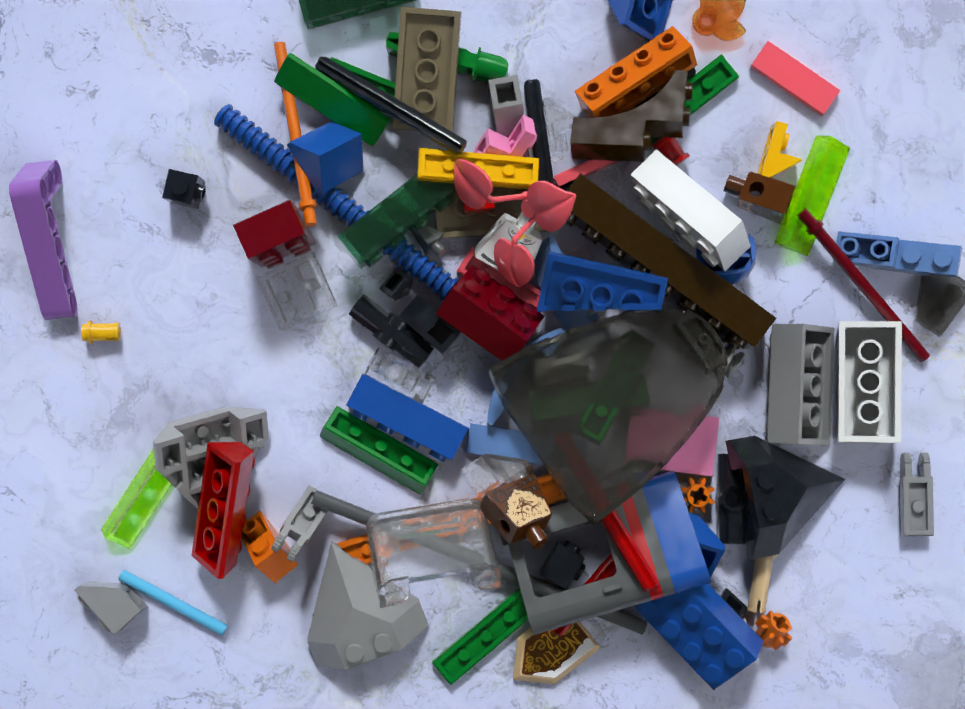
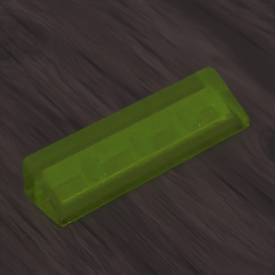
(812, 192)
(136, 504)

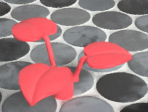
(541, 203)

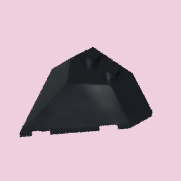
(780, 492)

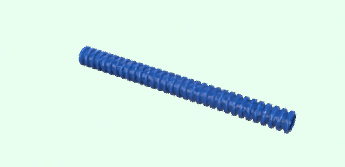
(333, 200)

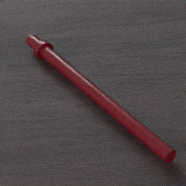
(815, 227)

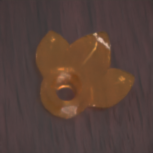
(723, 19)

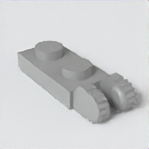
(916, 497)
(300, 524)

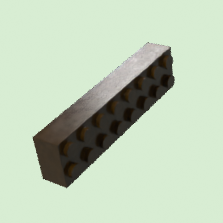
(651, 252)

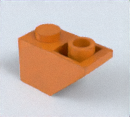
(258, 538)

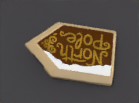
(551, 657)

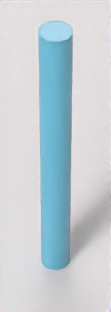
(173, 602)

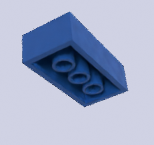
(704, 632)

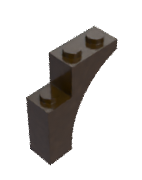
(631, 132)

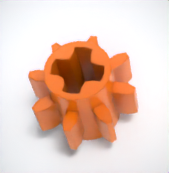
(703, 490)
(773, 630)

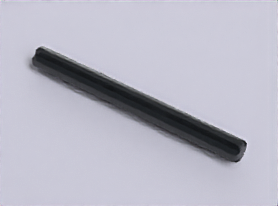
(391, 105)

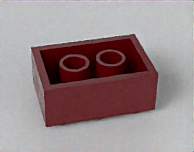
(275, 235)
(490, 314)

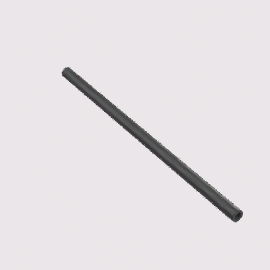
(507, 573)

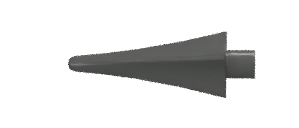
(429, 240)

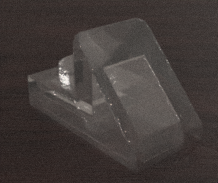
(557, 120)

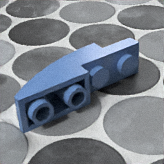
(900, 255)

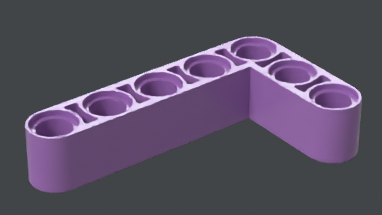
(31, 202)

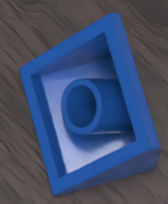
(329, 155)

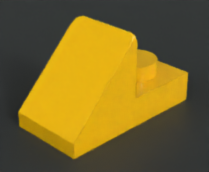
(772, 160)

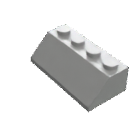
(800, 384)

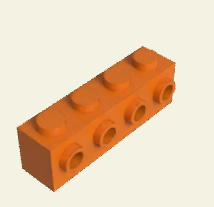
(637, 75)

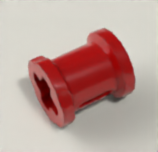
(671, 150)

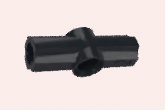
(391, 331)
(730, 519)

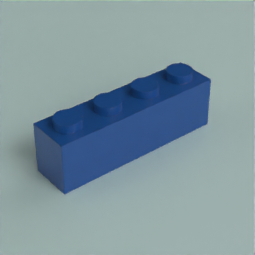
(406, 416)

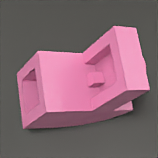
(517, 144)

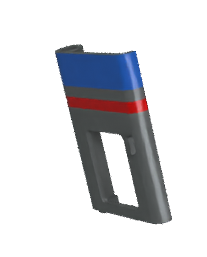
(664, 535)

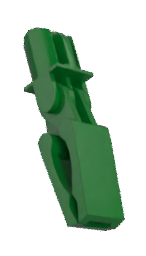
(481, 66)

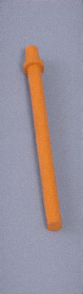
(307, 203)

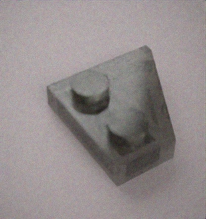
(939, 301)

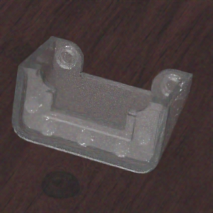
(430, 545)

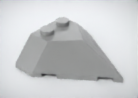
(183, 444)
(348, 619)

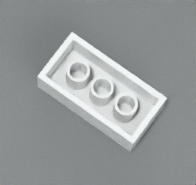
(690, 211)
(869, 381)

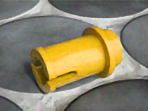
(100, 332)

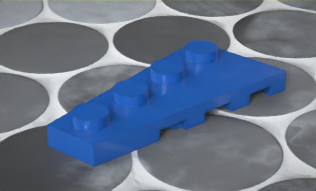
(586, 284)

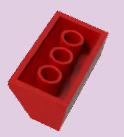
(222, 506)

